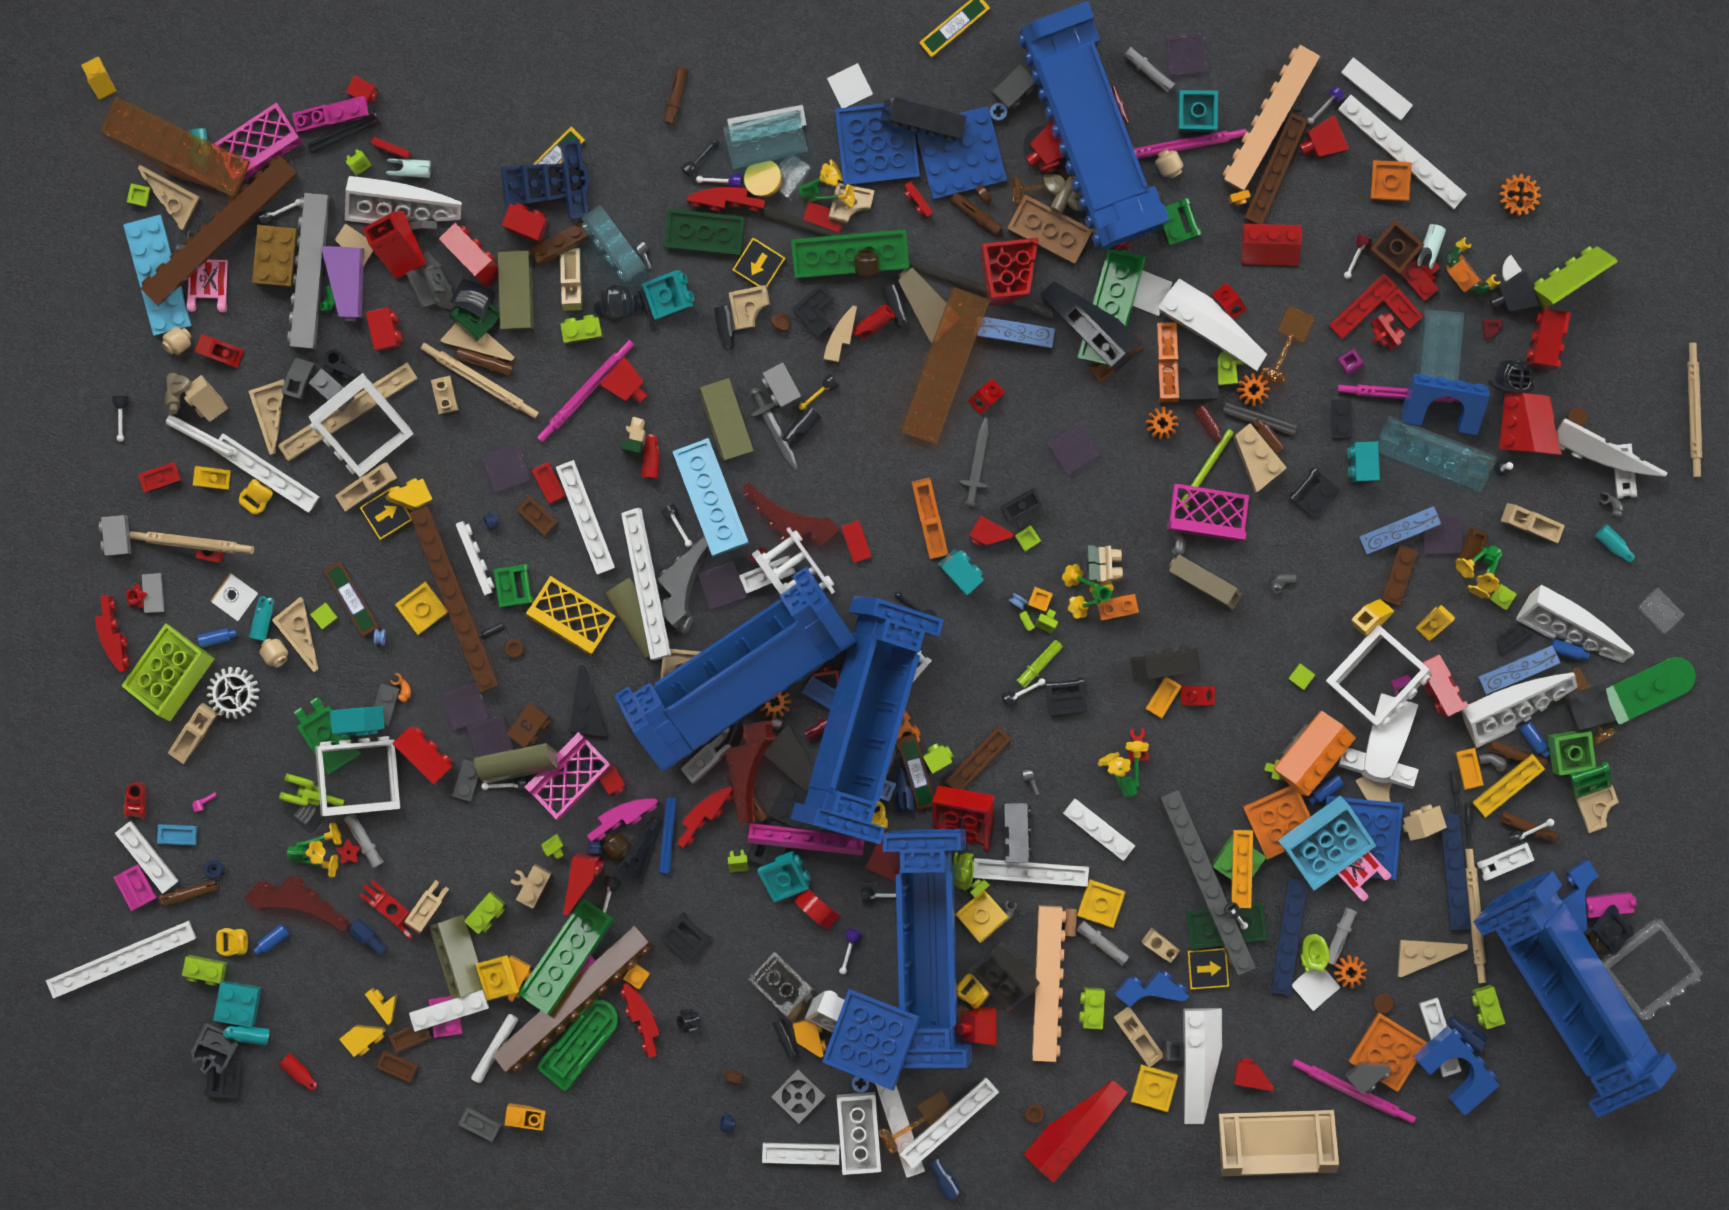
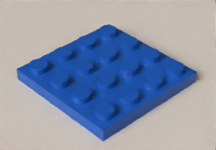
(874, 149)
(967, 161)
(1383, 824)
(871, 1039)

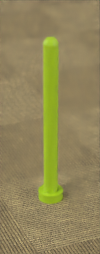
(1208, 465)

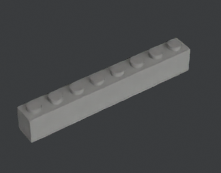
(309, 271)

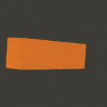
(1168, 362)
(929, 518)

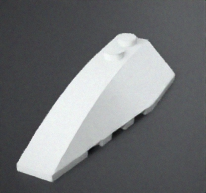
(373, 199)
(1211, 322)
(1593, 447)
(1562, 618)
(1504, 709)
(1201, 1056)

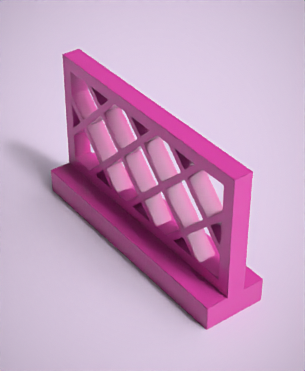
(277, 149)
(1206, 529)
(565, 756)

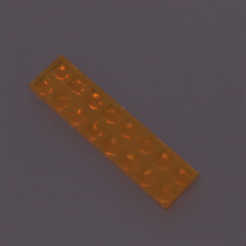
(175, 146)
(944, 365)

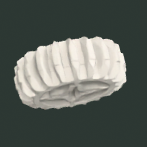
(236, 700)

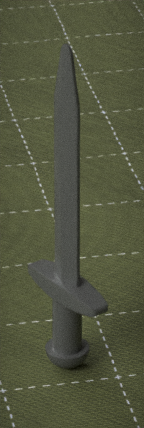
(773, 426)
(977, 465)

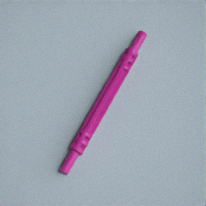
(1189, 143)
(1385, 392)
(583, 393)
(1352, 1091)

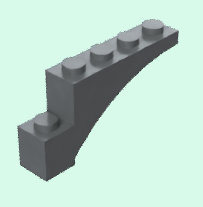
(679, 582)

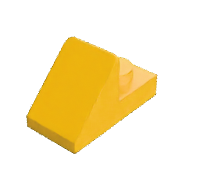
(98, 78)
(211, 477)
(1435, 622)
(385, 1009)

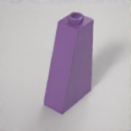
(346, 279)

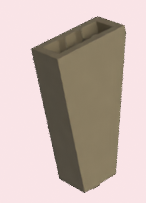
(923, 300)
(1205, 581)

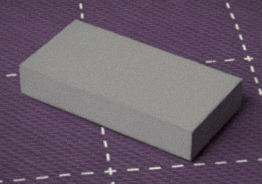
(153, 586)

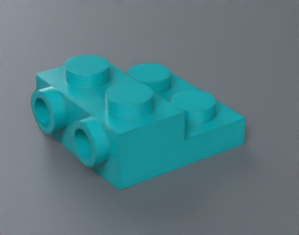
(668, 294)
(784, 876)

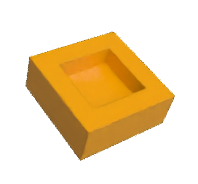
(1239, 198)
(1040, 599)
(636, 976)

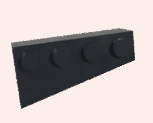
(923, 118)

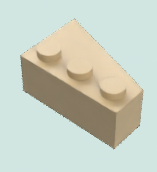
(1258, 458)

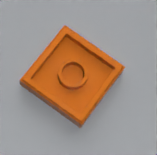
(1391, 180)

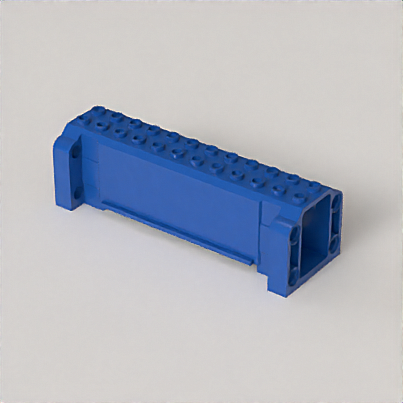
(1090, 127)
(736, 673)
(865, 718)
(928, 943)
(1577, 993)

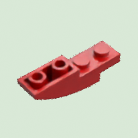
(717, 197)
(112, 642)
(708, 807)
(640, 1010)

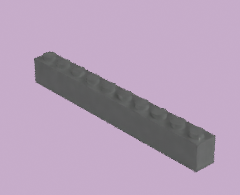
(1206, 882)

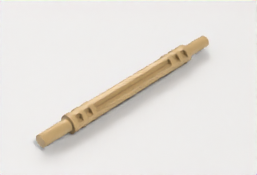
(479, 380)
(1694, 409)
(191, 542)
(1475, 910)

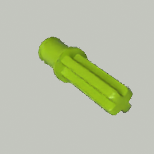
(1039, 663)

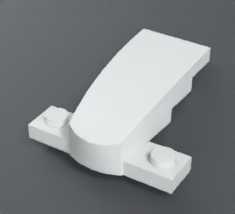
(1385, 748)

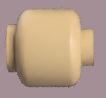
(1169, 164)
(176, 341)
(273, 652)

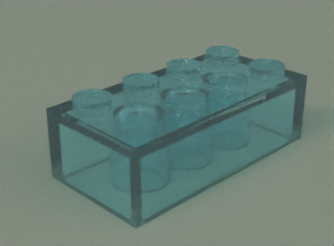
(765, 139)
(614, 243)
(1440, 344)

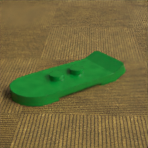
(1650, 688)
(579, 1044)

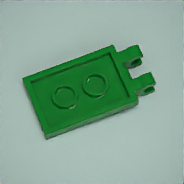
(317, 729)

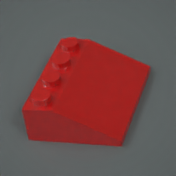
(583, 872)

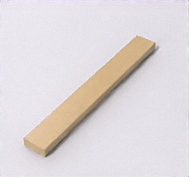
(360, 404)

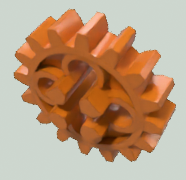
(1525, 201)

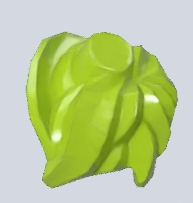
(963, 870)
(1315, 953)

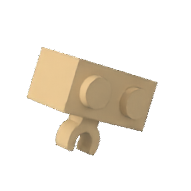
(205, 398)
(1424, 822)
(532, 885)

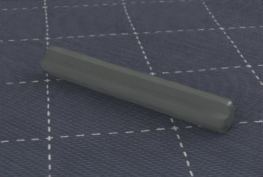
(1252, 416)

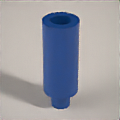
(216, 637)
(1569, 650)
(1534, 739)
(1326, 789)
(272, 939)

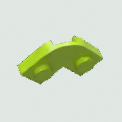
(1227, 369)

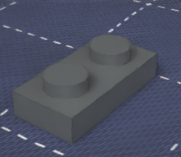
(387, 698)
(466, 781)
(479, 1124)

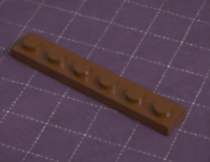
(1276, 169)

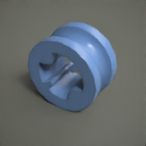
(993, 108)
(1018, 601)
(379, 637)
(864, 1087)

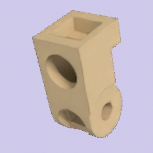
(1160, 945)

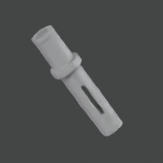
(1148, 69)
(363, 840)
(1343, 929)
(1108, 947)

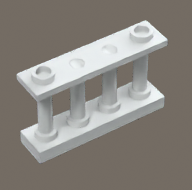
(775, 574)

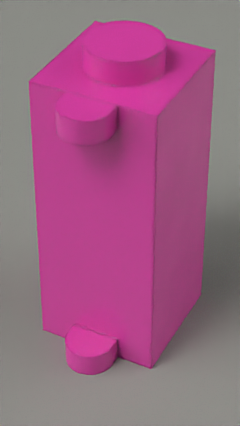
(1598, 904)

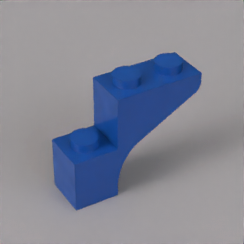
(1579, 876)
(1159, 986)

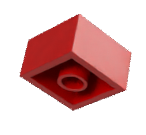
(525, 223)
(384, 329)

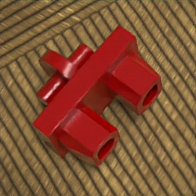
(1385, 333)

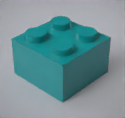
(1197, 111)
(1363, 461)
(961, 572)
(357, 721)
(237, 1003)

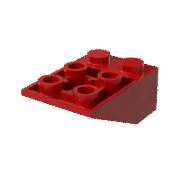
(395, 244)

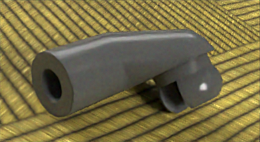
(1180, 544)
(1280, 581)
(685, 627)
(1495, 759)

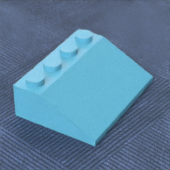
(1327, 842)

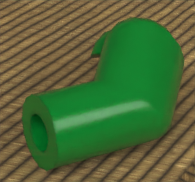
(329, 302)

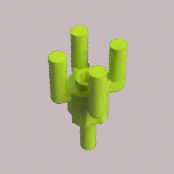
(307, 793)

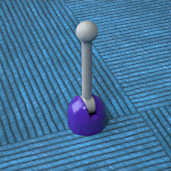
(1335, 95)

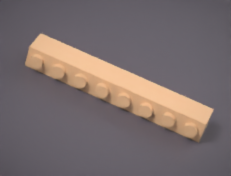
(1271, 118)
(1048, 991)

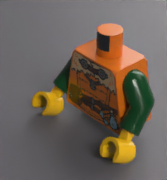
(1464, 274)

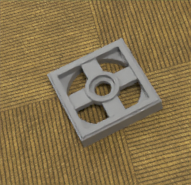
(798, 1075)

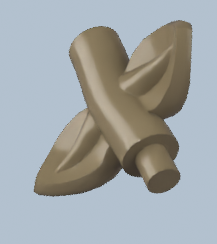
(1064, 193)
(175, 387)

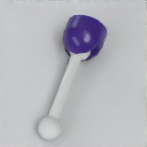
(734, 180)
(852, 936)

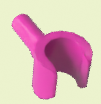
(198, 805)

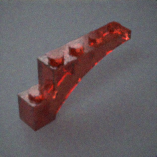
(821, 528)
(744, 765)
(295, 896)

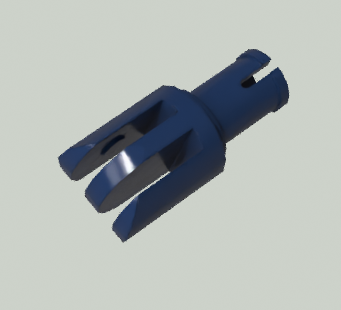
(903, 792)
(366, 936)
(1470, 1034)
(945, 1180)

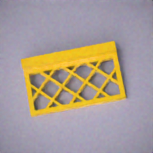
(561, 630)

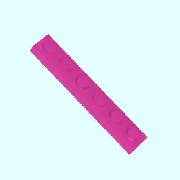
(804, 839)

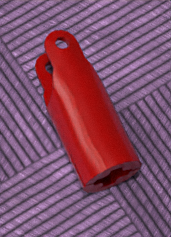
(874, 322)
(650, 457)
(297, 1071)

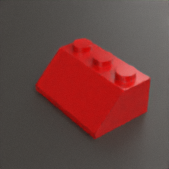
(1271, 244)
(423, 754)

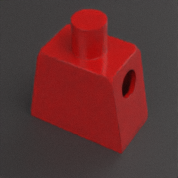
(1325, 140)
(1044, 148)
(624, 382)
(978, 1026)

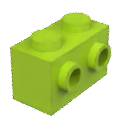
(581, 330)
(937, 757)
(481, 916)
(204, 969)
(1488, 1007)
(1093, 1008)

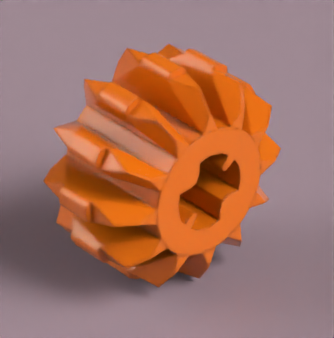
(1257, 395)
(1156, 427)
(776, 707)
(1355, 966)

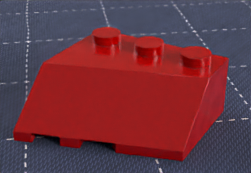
(1008, 269)
(1547, 339)
(1528, 424)
(967, 811)

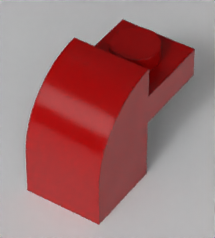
(817, 908)

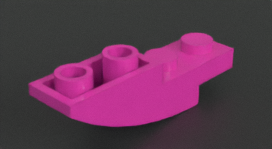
(330, 115)
(628, 812)

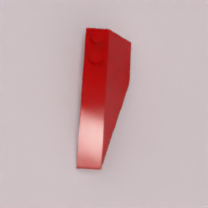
(1073, 1130)

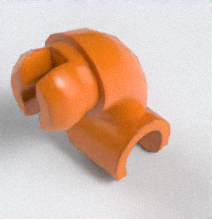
(405, 688)

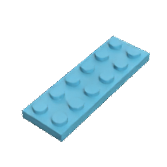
(149, 249)
(710, 497)

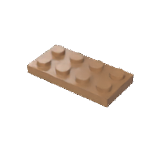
(1055, 232)

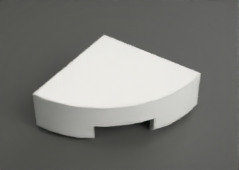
(1510, 268)

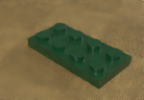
(704, 232)
(1204, 935)

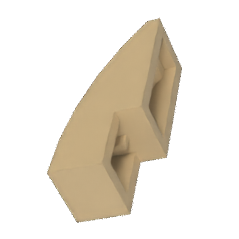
(571, 280)
(840, 335)
(366, 486)
(1532, 522)
(193, 733)
(1138, 1036)

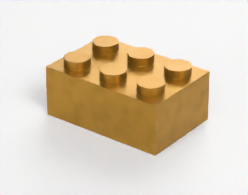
(275, 256)

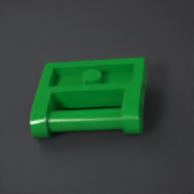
(1174, 228)
(507, 588)
(1591, 780)

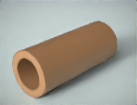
(1070, 923)

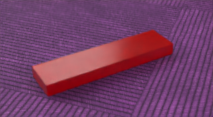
(1362, 306)

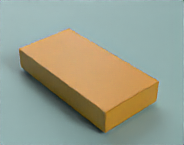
(1163, 697)
(1469, 768)

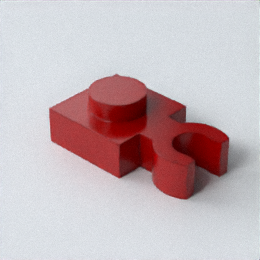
(1144, 754)

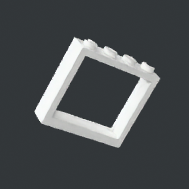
(337, 401)
(1354, 659)
(358, 808)

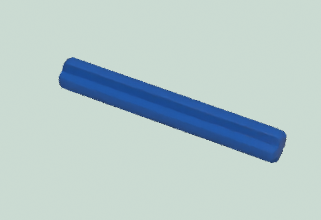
(668, 832)

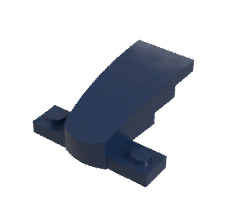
(550, 181)

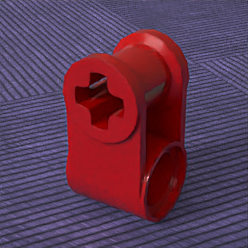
(135, 805)

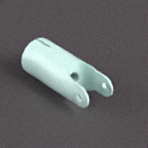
(412, 168)
(1432, 243)

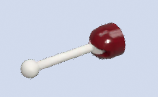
(1362, 243)

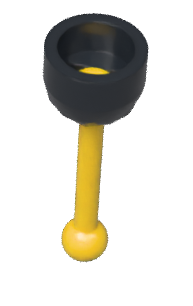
(829, 384)

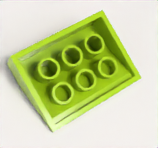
(1572, 276)
(167, 672)

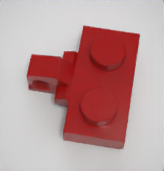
(1421, 279)

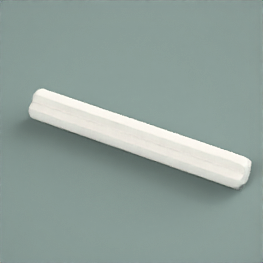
(199, 435)
(497, 1042)

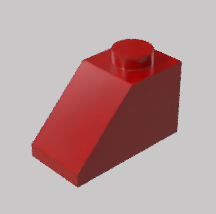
(219, 350)
(987, 532)
(1250, 1075)

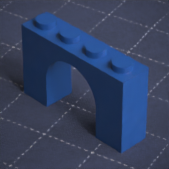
(1425, 389)
(1478, 1082)

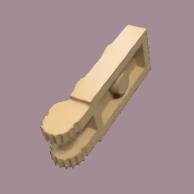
(425, 908)

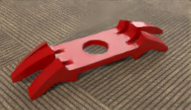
(381, 903)

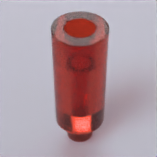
(1208, 422)

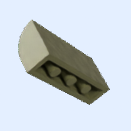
(516, 290)
(725, 419)
(626, 605)
(516, 763)
(456, 956)

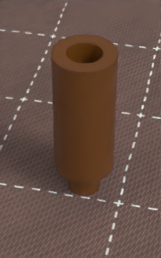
(1268, 435)

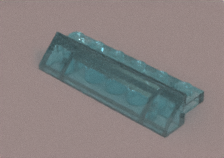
(1435, 454)

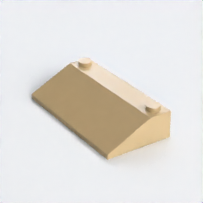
(1278, 1143)

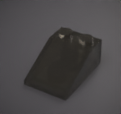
(783, 986)

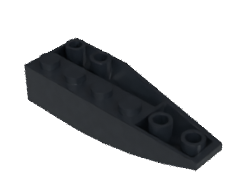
(1097, 327)

